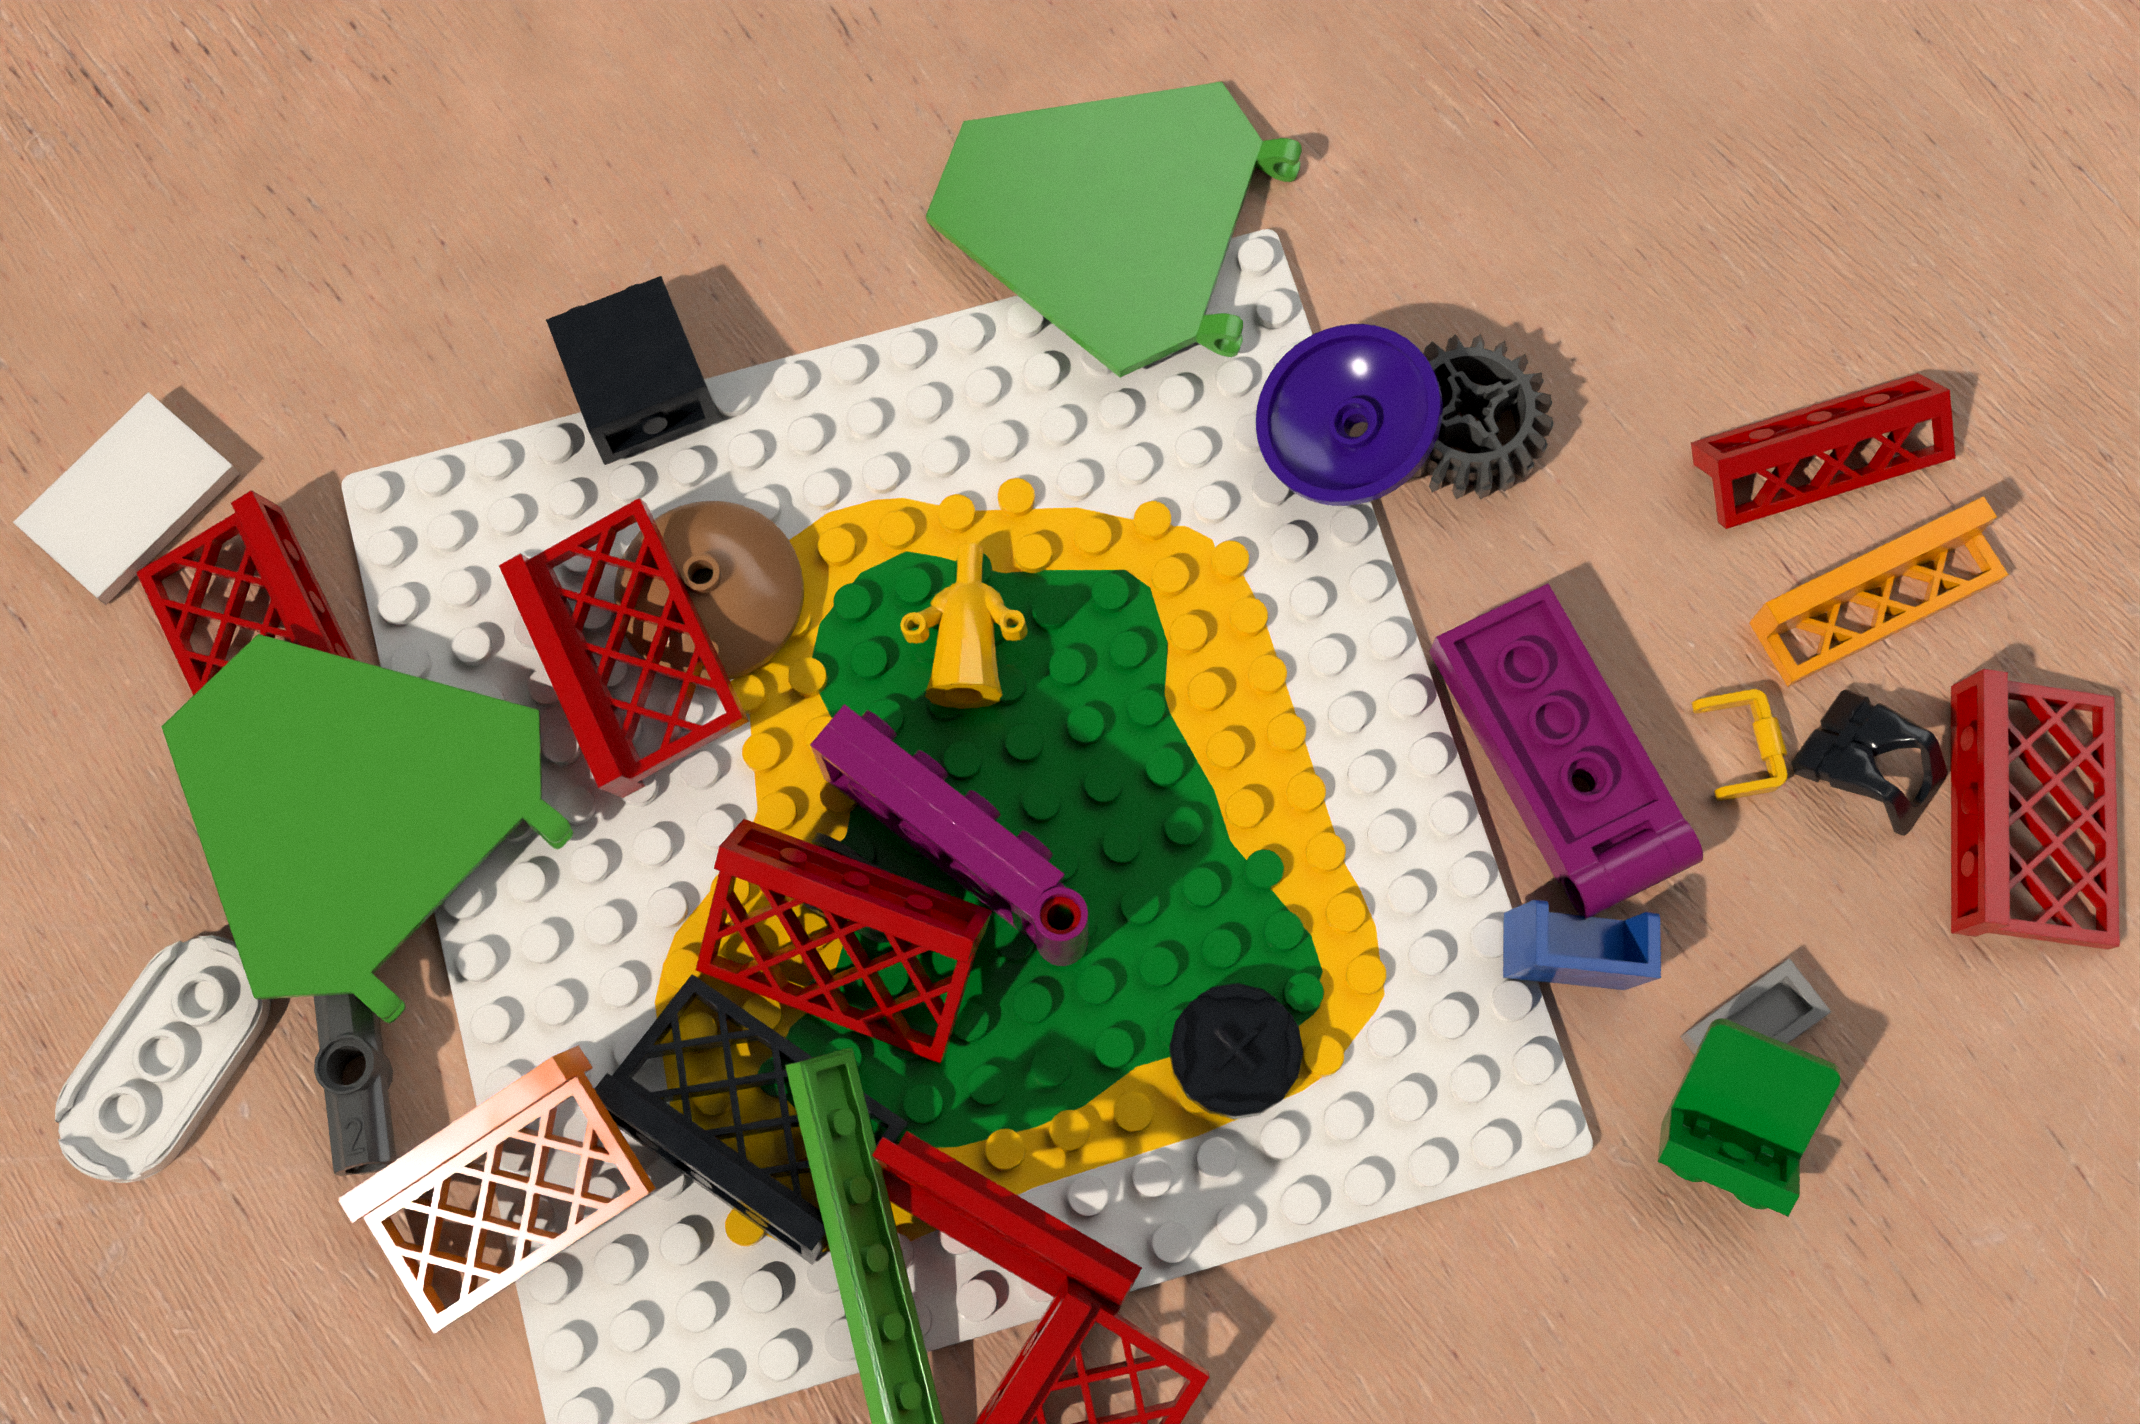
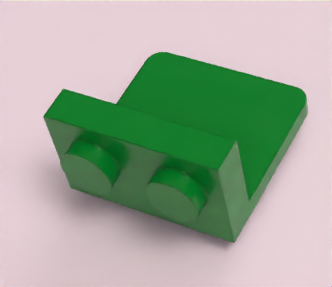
(1747, 1115)

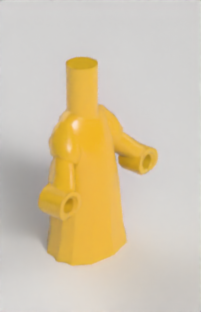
(965, 652)

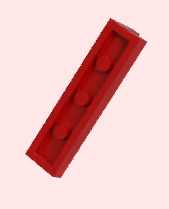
(1820, 428)

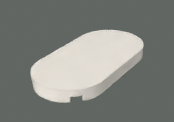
(160, 1061)

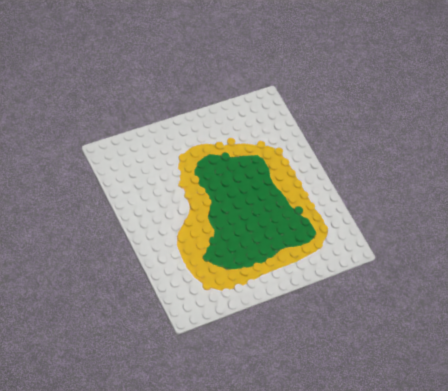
(1197, 728)

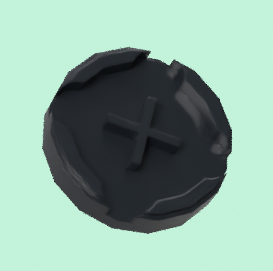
(1235, 1051)

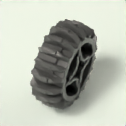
(1503, 390)

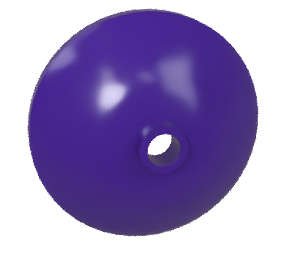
(1330, 386)

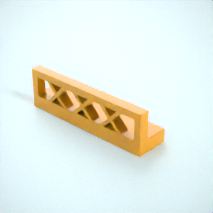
(1875, 569)

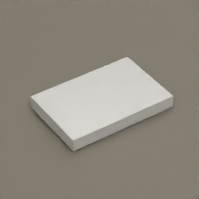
(126, 498)

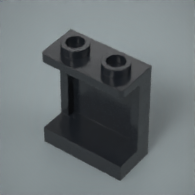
(632, 370)

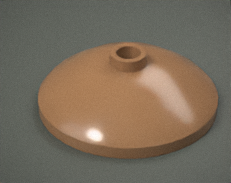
(747, 602)

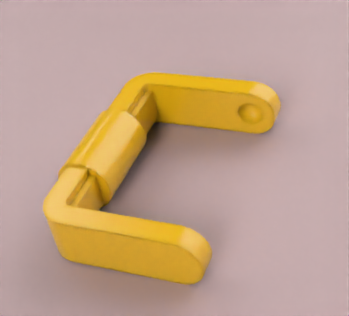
(1767, 735)

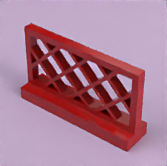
(283, 572)
(583, 684)
(1982, 816)
(842, 891)
(1000, 1223)
(1055, 1342)

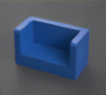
(1580, 950)

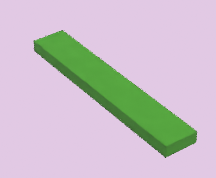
(863, 1240)

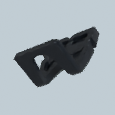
(1848, 749)

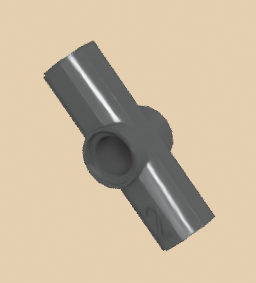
(360, 1111)

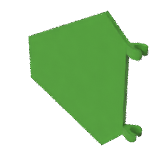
(1112, 214)
(347, 808)

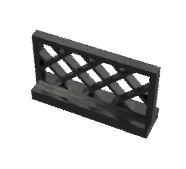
(699, 1151)

